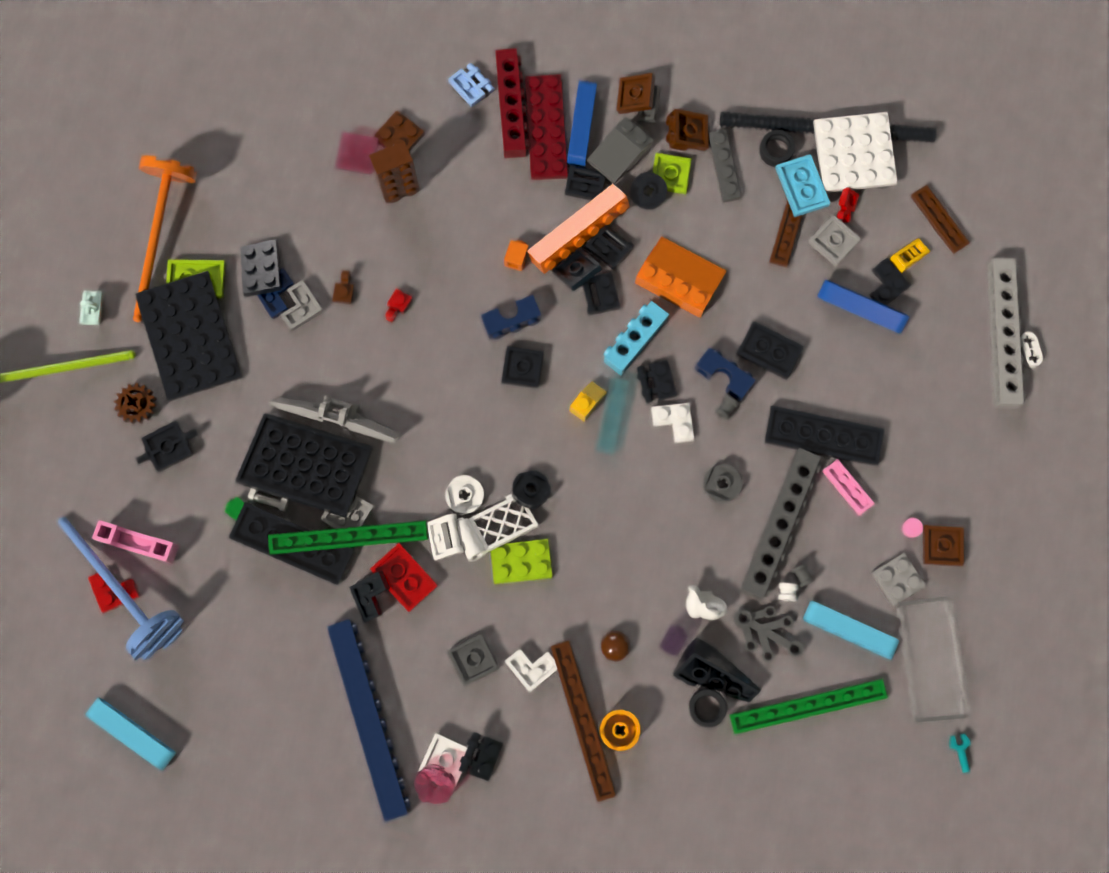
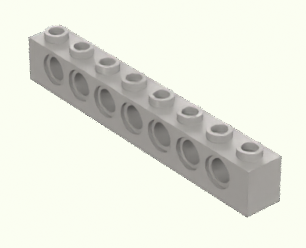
(999, 340)

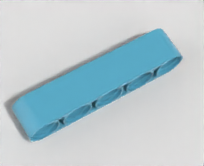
(851, 630)
(130, 733)

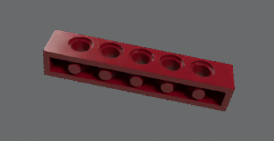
(509, 59)

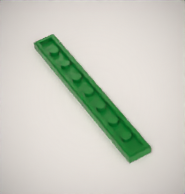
(347, 537)
(808, 706)

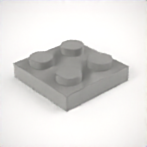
(834, 240)
(898, 579)

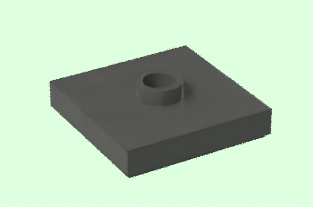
(472, 660)

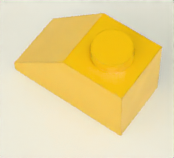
(587, 401)

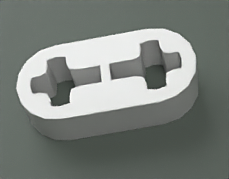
(1032, 349)

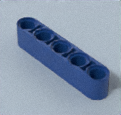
(582, 123)
(863, 306)

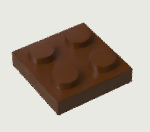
(635, 93)
(399, 129)
(943, 545)

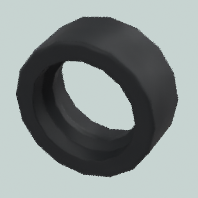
(776, 135)
(703, 722)

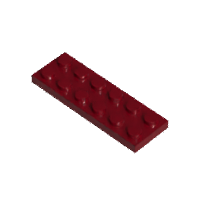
(546, 127)

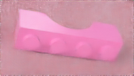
(135, 542)

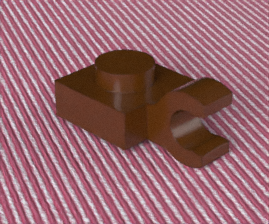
(343, 291)

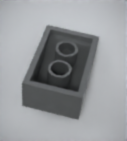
(620, 150)

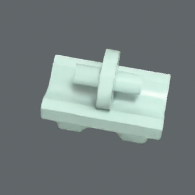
(91, 307)

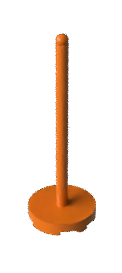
(168, 171)

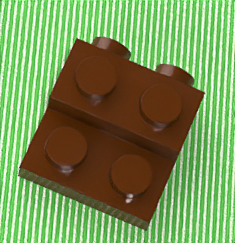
(687, 130)

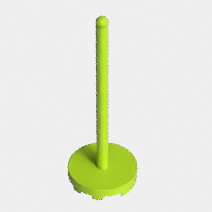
(67, 366)

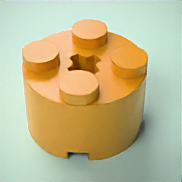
(631, 730)

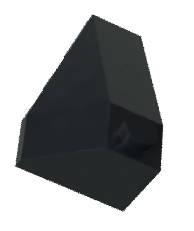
(707, 667)

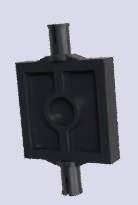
(167, 446)

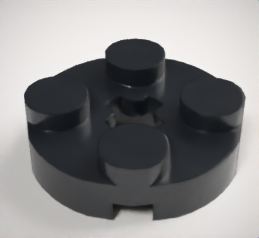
(639, 185)
(528, 499)

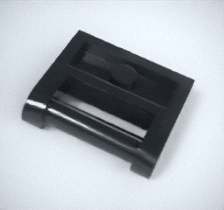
(582, 187)
(606, 250)
(606, 294)

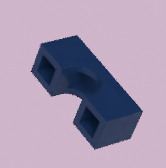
(497, 325)
(739, 380)

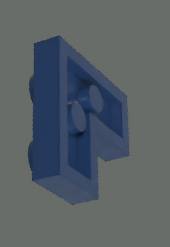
(272, 300)

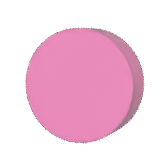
(912, 527)

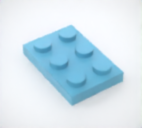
(802, 185)

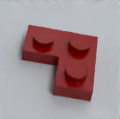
(106, 597)

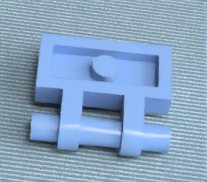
(467, 88)

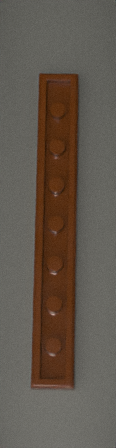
(583, 721)

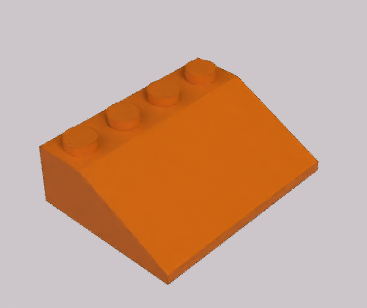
(680, 276)

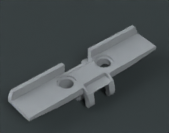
(347, 417)

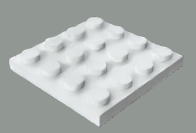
(855, 152)

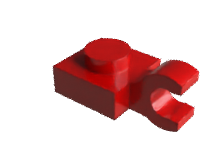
(398, 303)

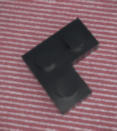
(892, 282)
(365, 595)

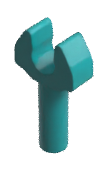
(961, 750)

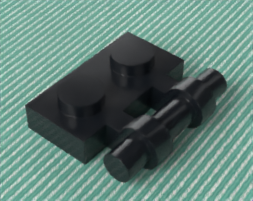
(662, 380)
(485, 758)

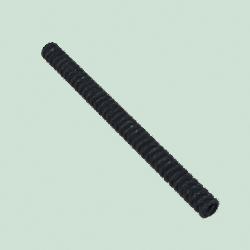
(806, 125)

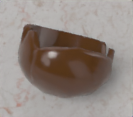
(615, 645)

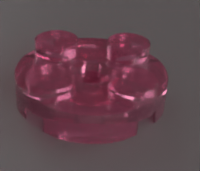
(433, 794)

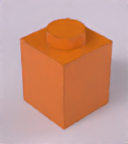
(516, 255)

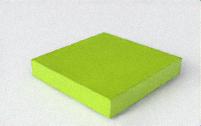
(673, 170)

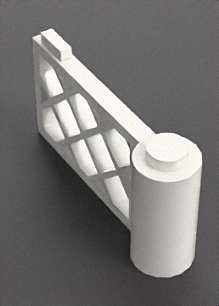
(472, 539)

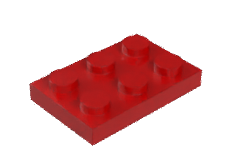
(405, 577)

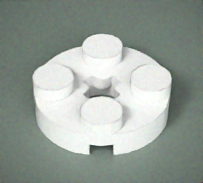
(455, 489)

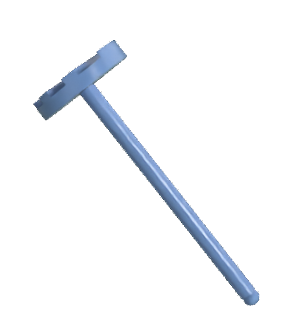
(154, 632)

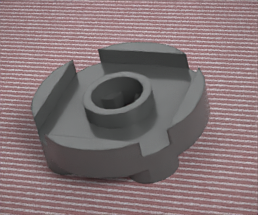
(724, 494)

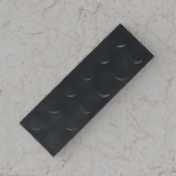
(824, 435)
(253, 530)

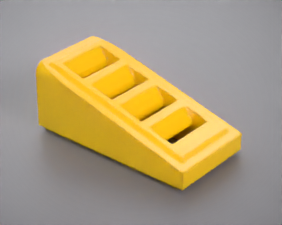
(901, 263)

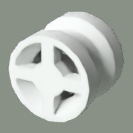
(788, 592)

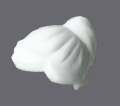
(704, 604)

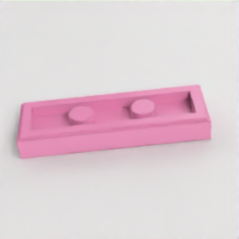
(848, 487)

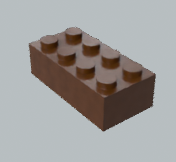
(395, 172)

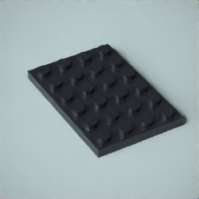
(188, 336)
(304, 465)

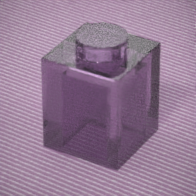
(673, 640)

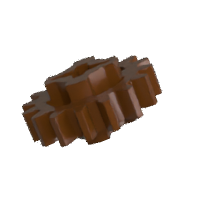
(128, 407)

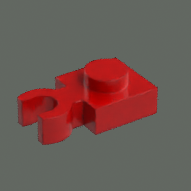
(848, 203)

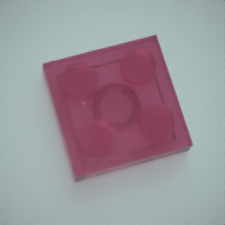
(355, 152)

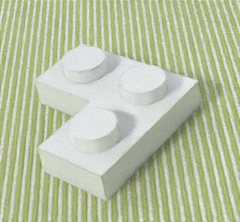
(676, 415)
(531, 674)

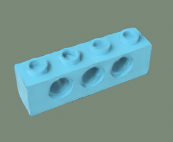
(649, 312)

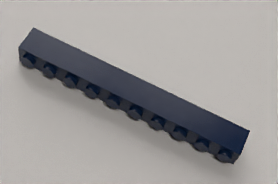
(368, 720)

